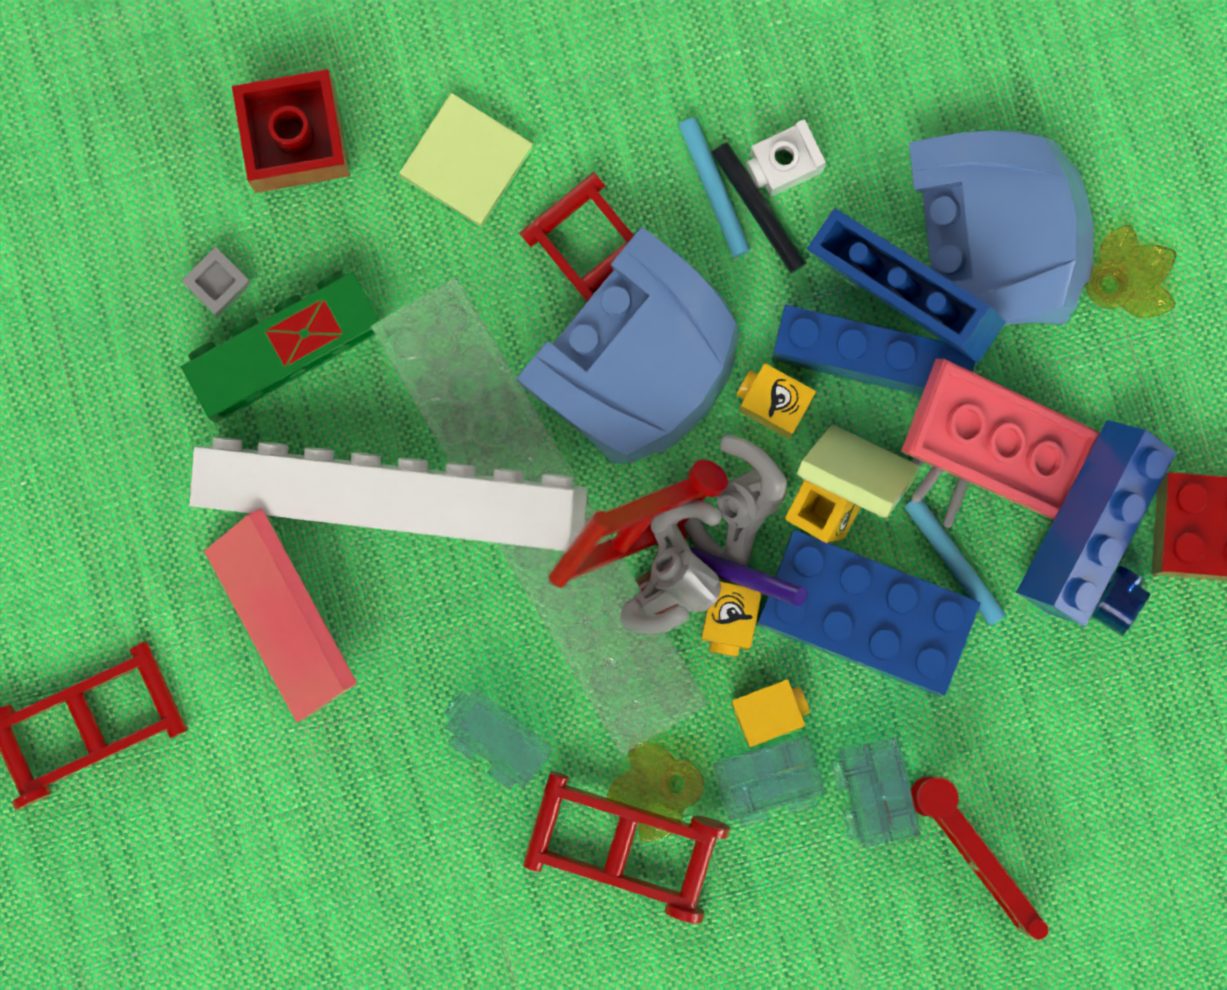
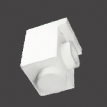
(776, 177)

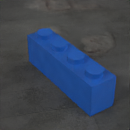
(906, 285)
(860, 350)
(1096, 522)

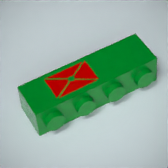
(280, 347)

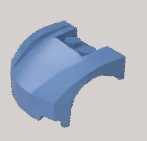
(1006, 221)
(639, 355)

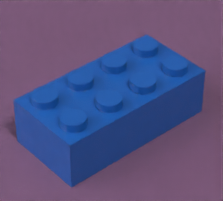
(871, 614)

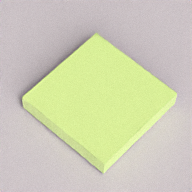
(466, 160)
(858, 471)

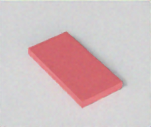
(997, 439)
(279, 616)

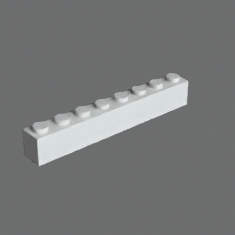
(388, 496)

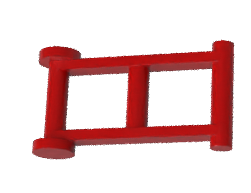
(559, 212)
(634, 523)
(37, 789)
(939, 800)
(702, 829)

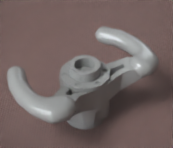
(743, 503)
(675, 576)

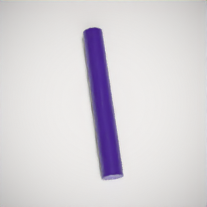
(753, 579)

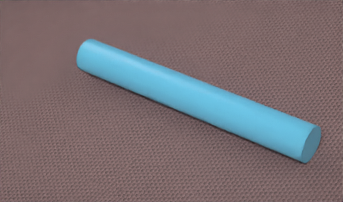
(714, 187)
(955, 561)

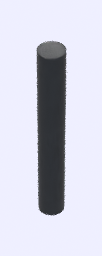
(759, 207)

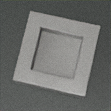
(216, 282)

